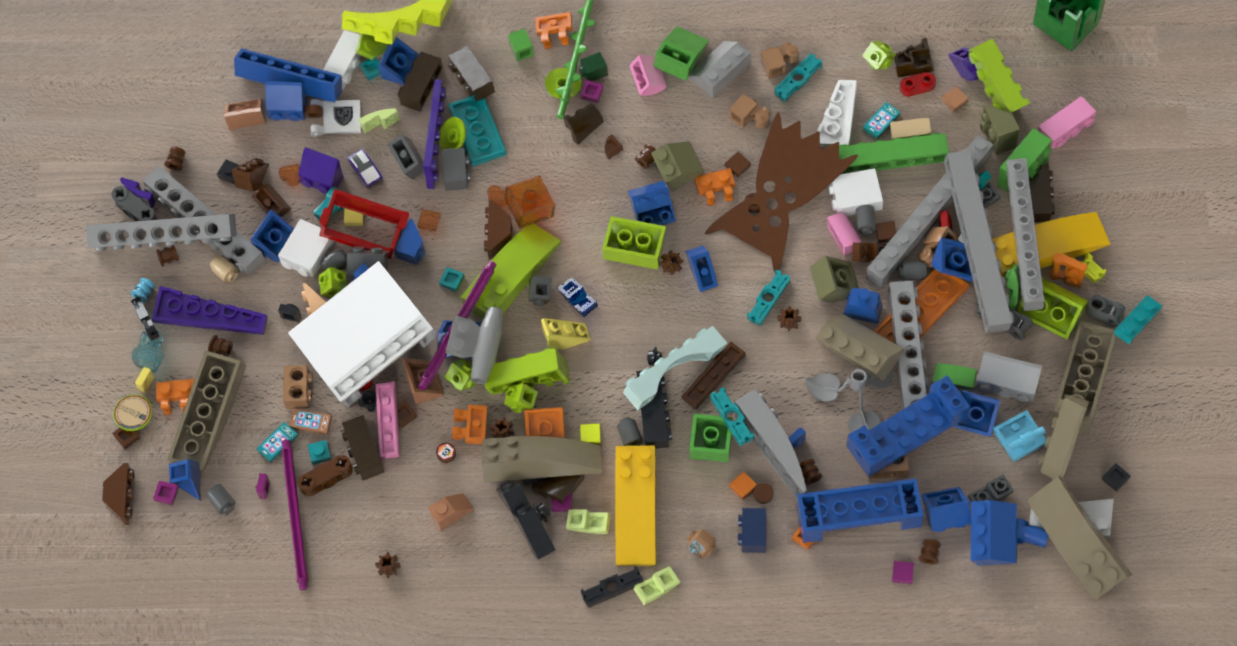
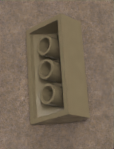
(859, 346)
(1064, 436)

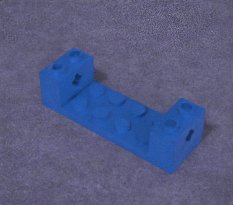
(908, 428)
(859, 507)

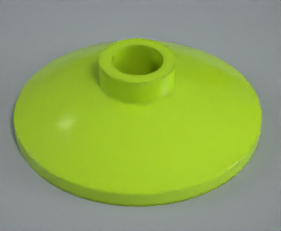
(558, 78)
(452, 133)

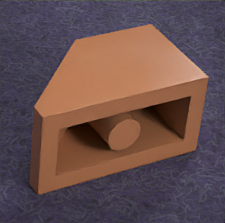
(450, 510)

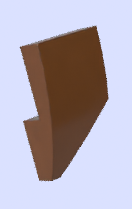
(866, 251)

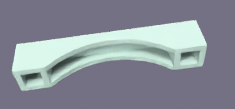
(702, 348)

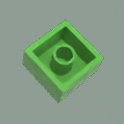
(710, 438)

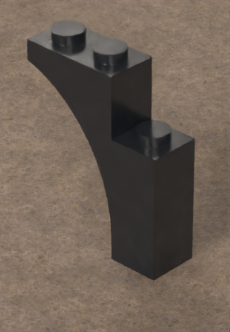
(526, 518)

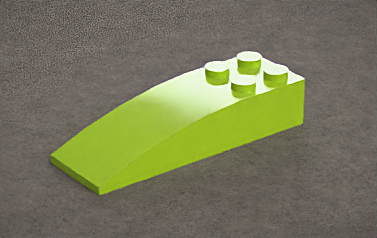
(515, 267)

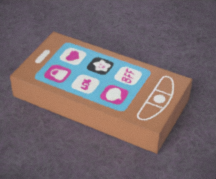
(310, 421)

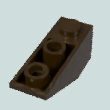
(1041, 196)

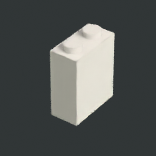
(855, 190)
(305, 249)

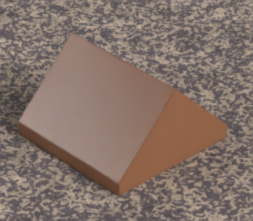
(244, 114)
(414, 371)

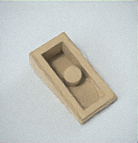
(910, 128)

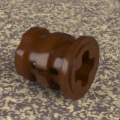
(645, 157)
(175, 158)
(167, 255)
(220, 346)
(810, 471)
(930, 551)

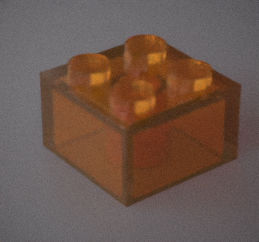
(529, 201)

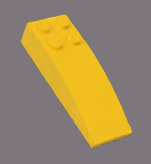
(1066, 235)
(635, 506)

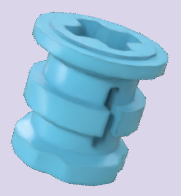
(143, 289)

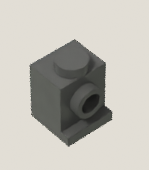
(540, 284)

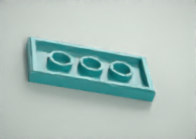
(482, 136)

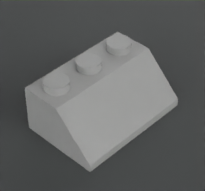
(720, 67)
(1008, 377)

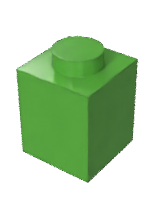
(520, 44)

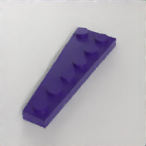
(434, 135)
(181, 309)

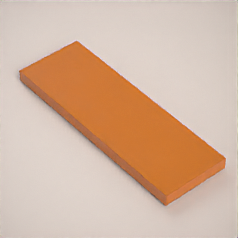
(934, 299)

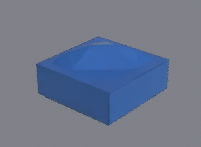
(797, 437)

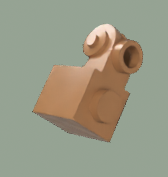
(774, 59)
(747, 109)
(931, 243)

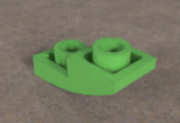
(1013, 279)
(960, 376)

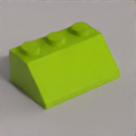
(634, 242)
(1060, 310)

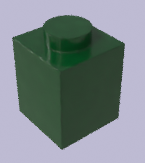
(593, 67)

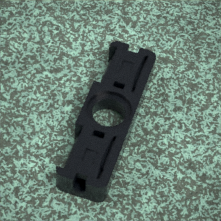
(145, 318)
(600, 593)

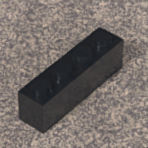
(655, 418)

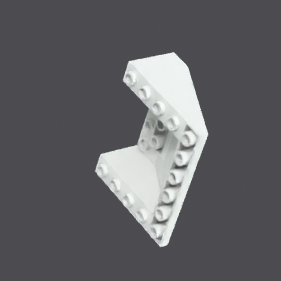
(361, 333)

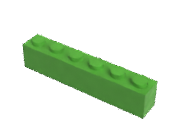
(896, 153)

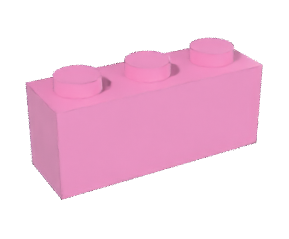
(1068, 122)

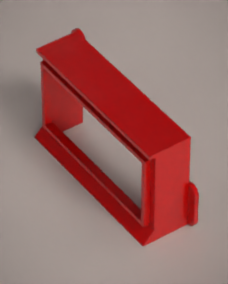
(367, 208)

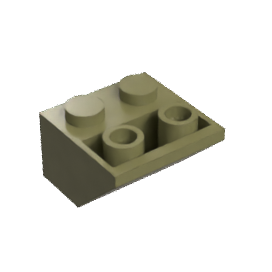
(999, 128)

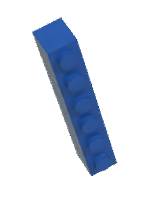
(265, 68)

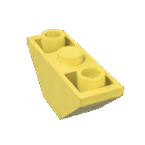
(564, 334)

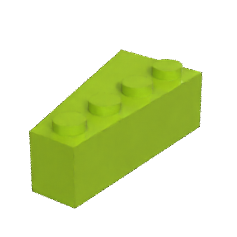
(997, 77)
(530, 369)

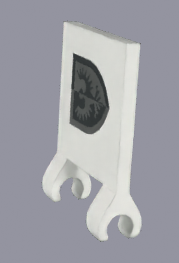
(339, 117)

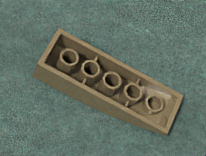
(1087, 368)
(207, 408)
(538, 458)
(1078, 539)

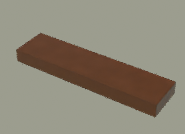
(713, 375)

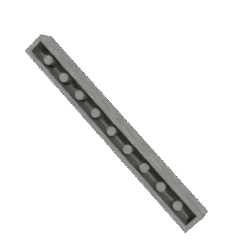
(922, 220)
(978, 242)

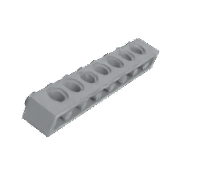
(161, 179)
(97, 233)
(1025, 234)
(898, 292)

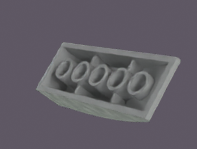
(772, 440)

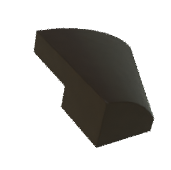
(914, 60)
(583, 122)
(558, 487)

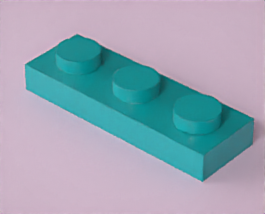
(1138, 319)

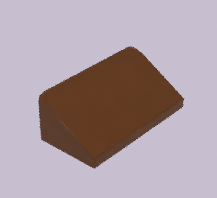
(269, 200)

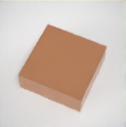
(955, 99)

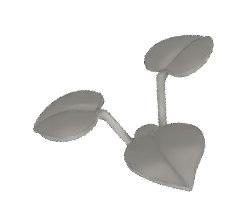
(825, 389)

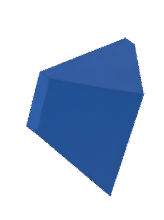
(186, 476)

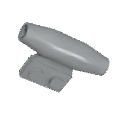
(477, 342)

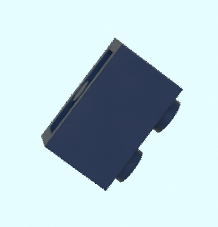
(753, 530)

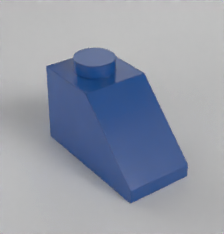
(410, 245)
(702, 268)

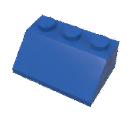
(993, 533)

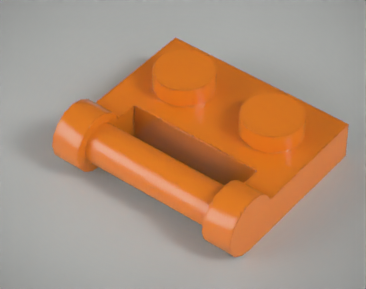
(1074, 272)

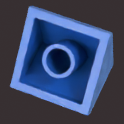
(397, 62)
(271, 235)
(952, 259)
(981, 414)

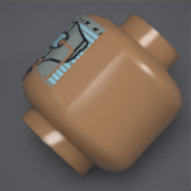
(701, 543)

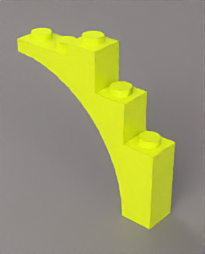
(404, 20)

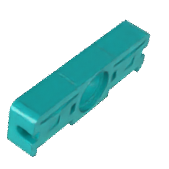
(789, 85)
(763, 308)
(738, 427)

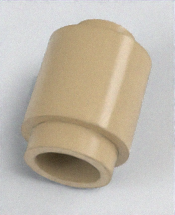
(224, 269)

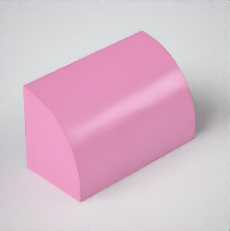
(646, 76)
(843, 232)

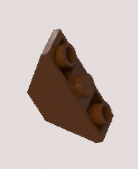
(250, 174)
(498, 229)
(118, 493)

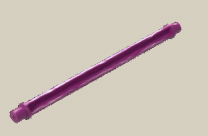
(464, 312)
(294, 515)

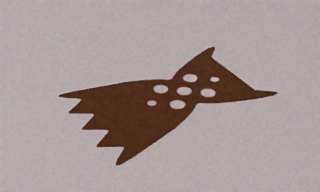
(783, 156)

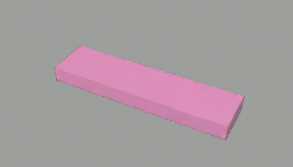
(387, 420)

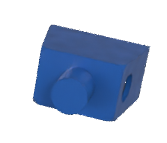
(863, 305)

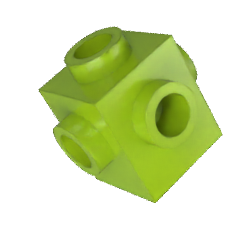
(879, 55)
(332, 282)
(460, 375)
(520, 397)

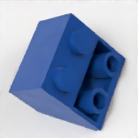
(652, 204)

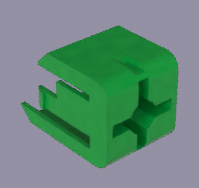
(1074, 27)

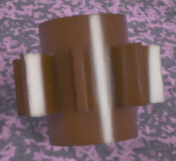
(667, 266)
(792, 320)
(499, 425)
(387, 559)

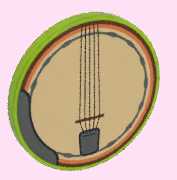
(132, 412)

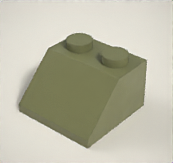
(677, 163)
(833, 279)

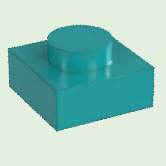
(983, 178)
(319, 452)

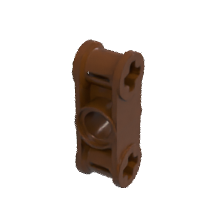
(325, 475)

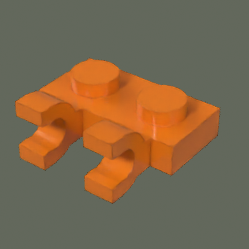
(553, 24)
(715, 182)
(173, 391)
(476, 424)

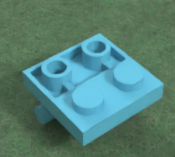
(1020, 436)

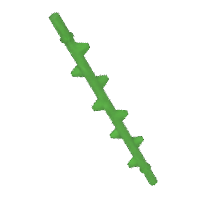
(579, 48)

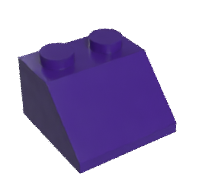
(319, 171)

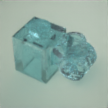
(147, 354)

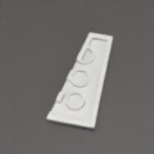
(839, 115)
(1099, 511)

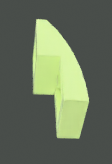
(384, 117)
(588, 522)
(658, 585)

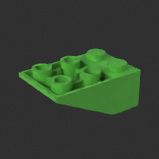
(680, 53)

